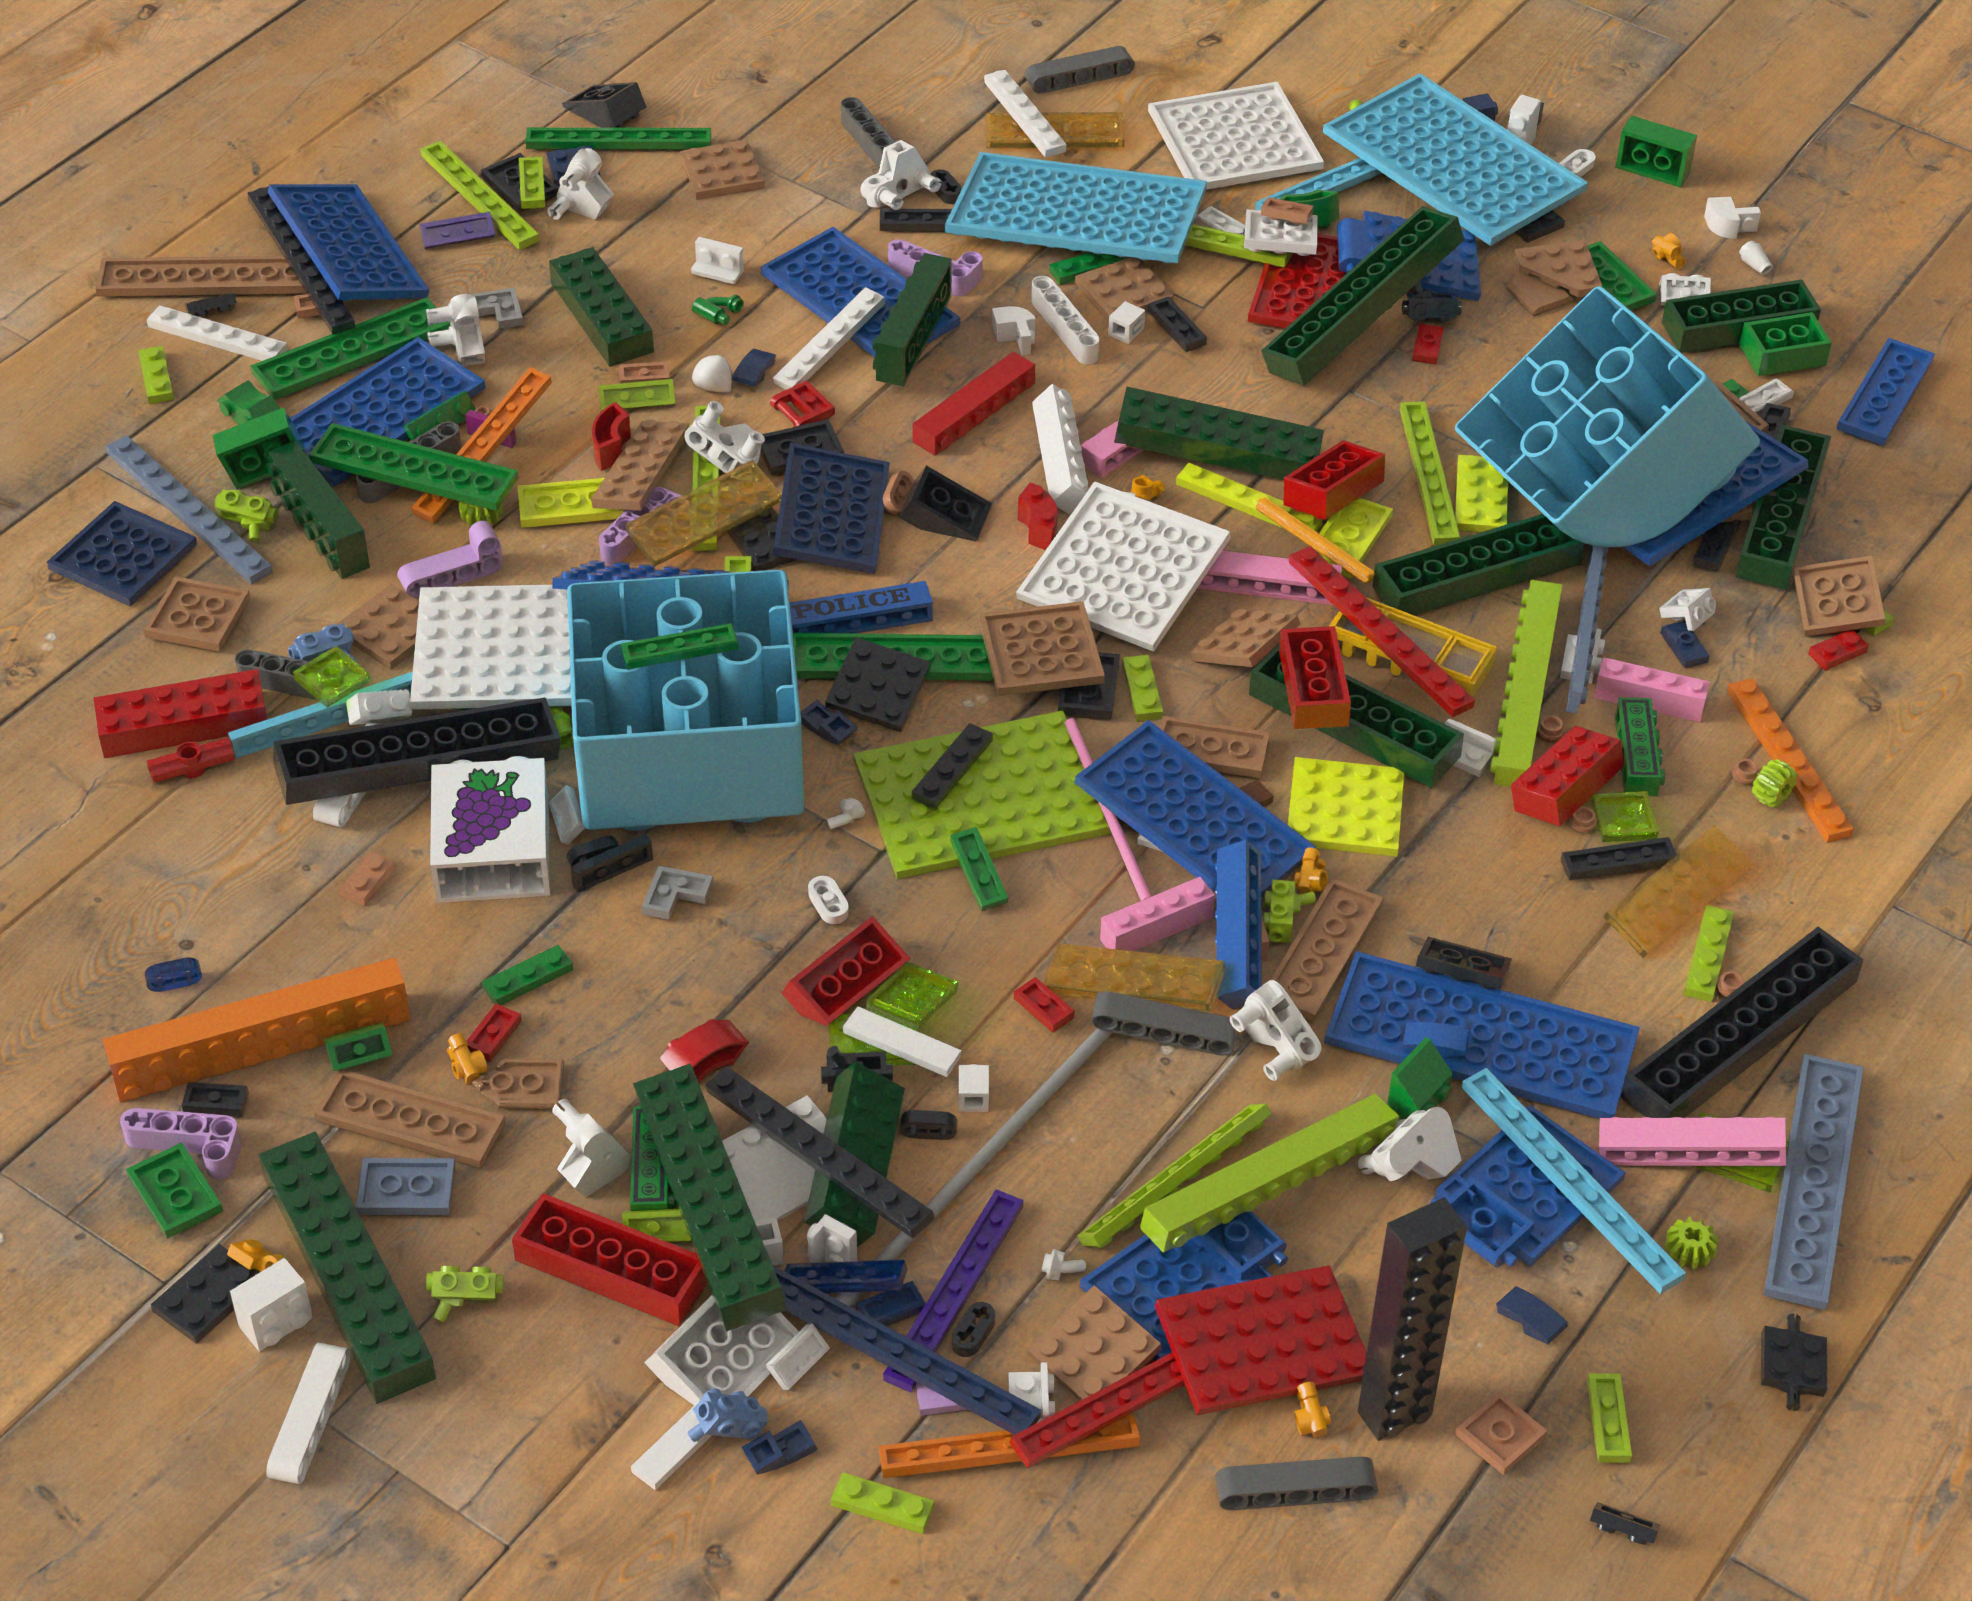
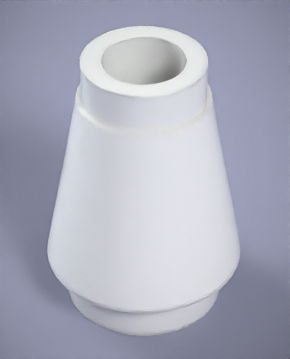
(1755, 257)

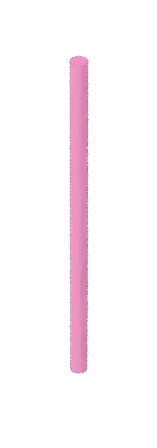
(1111, 818)

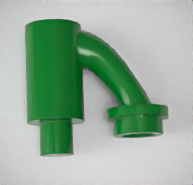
(710, 309)

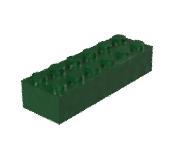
(601, 306)
(1719, 317)
(912, 319)
(318, 510)
(863, 1122)

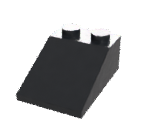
(608, 104)
(944, 507)

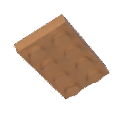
(1221, 746)

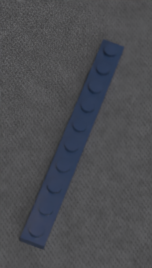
(906, 1356)

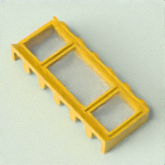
(1459, 655)

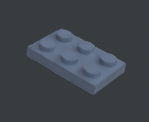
(405, 1186)

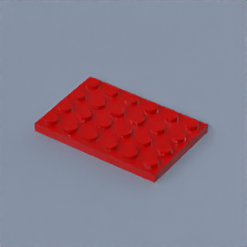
(1292, 289)
(1262, 1339)

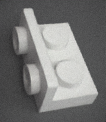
(718, 260)
(1678, 286)
(1692, 605)
(1569, 656)
(1476, 749)
(831, 1242)
(1034, 1389)

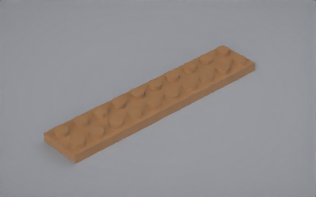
(196, 276)

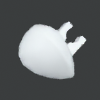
(713, 374)

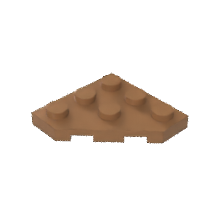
(1561, 265)

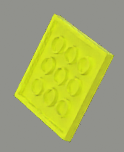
(1347, 805)

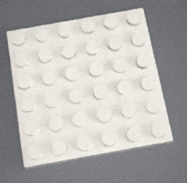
(1236, 135)
(1126, 563)
(491, 646)

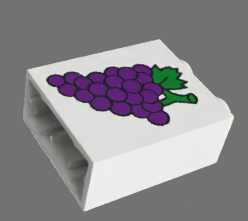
(490, 830)

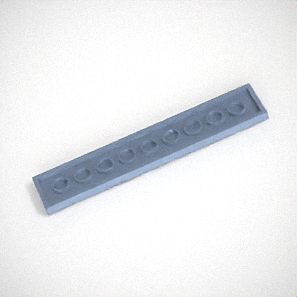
(1813, 1182)

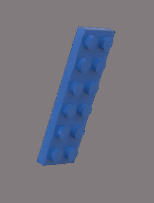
(1885, 391)

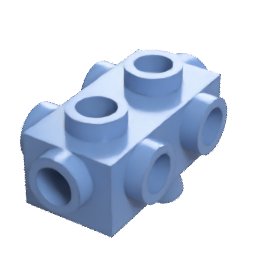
(311, 645)
(728, 1416)

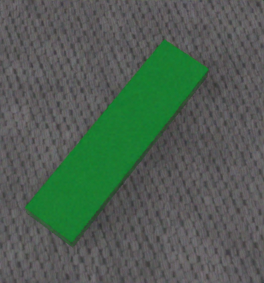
(679, 646)

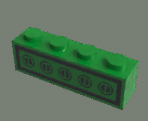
(1639, 743)
(648, 1179)

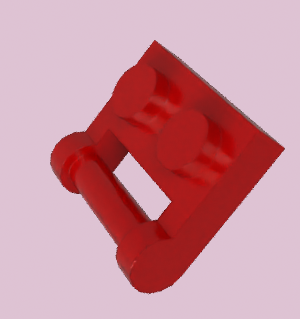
(807, 400)

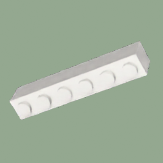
(1060, 448)

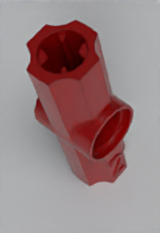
(190, 760)

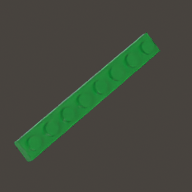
(617, 138)

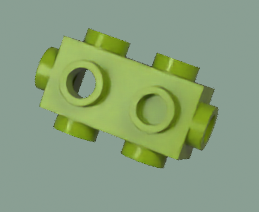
(250, 512)
(1283, 904)
(455, 1286)

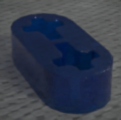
(173, 974)

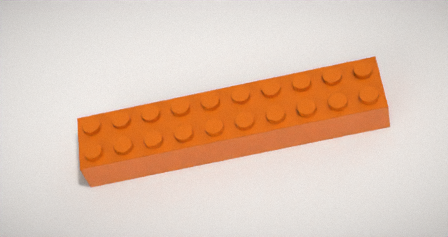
(255, 1029)

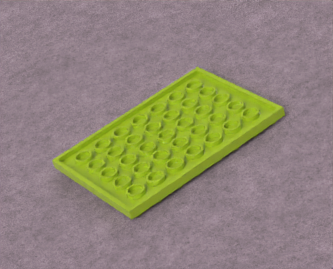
(1014, 794)

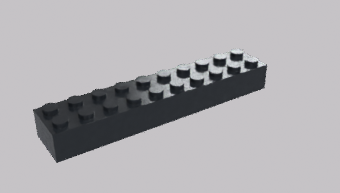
(406, 749)
(1742, 1027)
(1411, 1318)

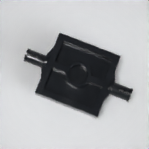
(1793, 1361)

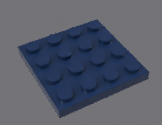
(122, 553)

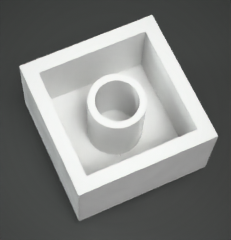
(271, 1304)

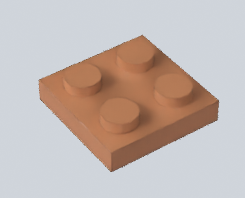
(1501, 1432)

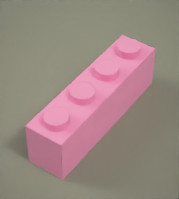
(1103, 455)
(1668, 691)
(1158, 916)

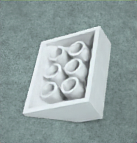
(768, 1173)
(708, 1357)

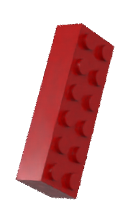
(178, 713)
(610, 1259)

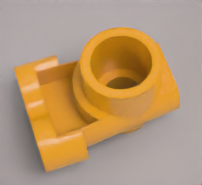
(1670, 249)
(1146, 488)
(1313, 873)
(465, 1064)
(1311, 1417)

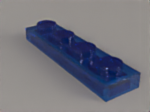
(851, 1276)

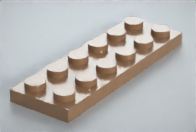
(640, 465)
(1326, 945)
(410, 1118)

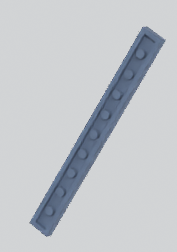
(189, 509)
(1587, 628)

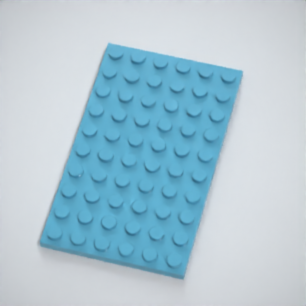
(1455, 158)
(1077, 207)

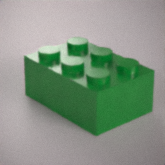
(1656, 151)
(1785, 344)
(245, 446)

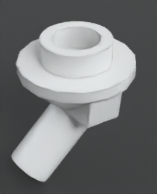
(851, 809)
(1055, 1265)

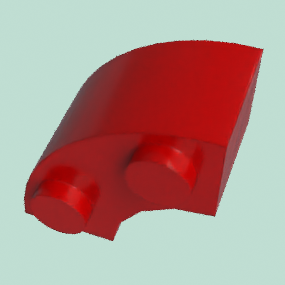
(609, 433)
(1039, 514)
(706, 1048)

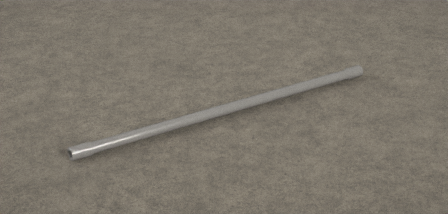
(993, 1146)

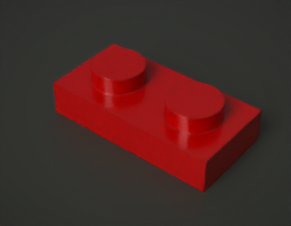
(1838, 649)
(1044, 1004)
(494, 1031)

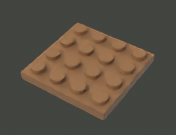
(1041, 648)

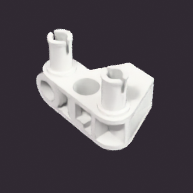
(898, 167)
(582, 188)
(464, 329)
(721, 445)
(1275, 1021)
(1420, 1144)
(595, 1153)

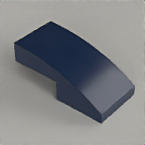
(753, 366)
(828, 725)
(1535, 1315)
(780, 1450)

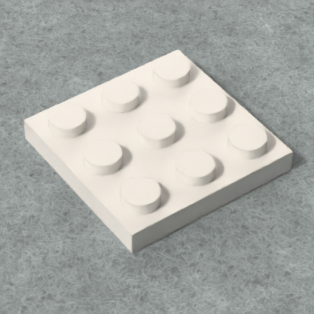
(1279, 235)

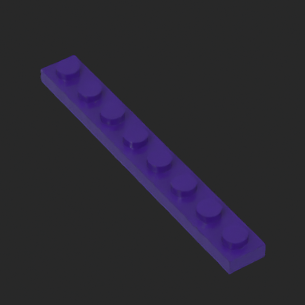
(960, 1278)

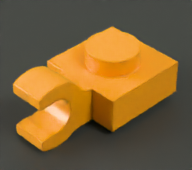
(253, 1255)

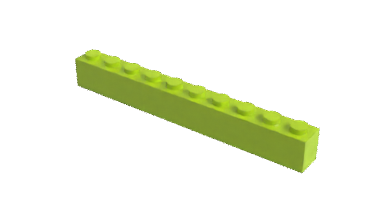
(1528, 682)
(1268, 1173)

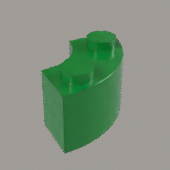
(1324, 202)
(246, 403)

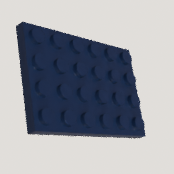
(831, 508)

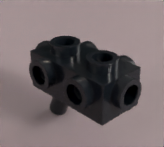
(1425, 304)
(838, 1062)

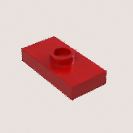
(1428, 344)

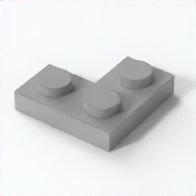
(502, 304)
(675, 884)

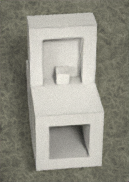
(1727, 220)
(1014, 324)

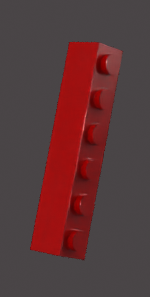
(973, 403)

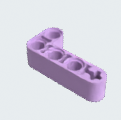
(965, 271)
(615, 542)
(457, 565)
(201, 1133)

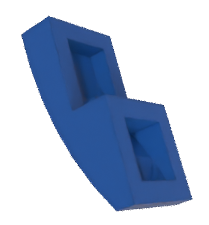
(1447, 1038)

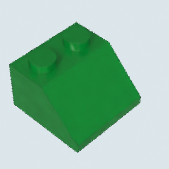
(1419, 1081)

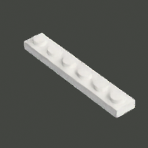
(1025, 113)
(215, 334)
(830, 339)

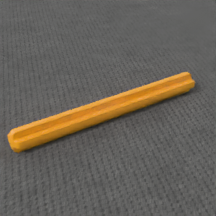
(1315, 540)

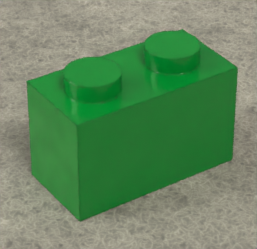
(357, 1046)

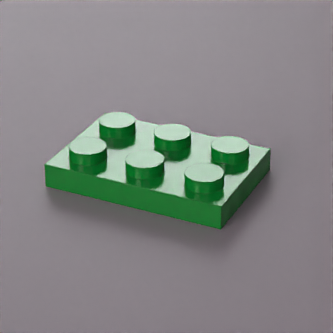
(174, 1190)

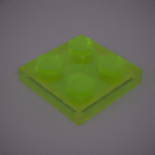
(331, 676)
(1625, 816)

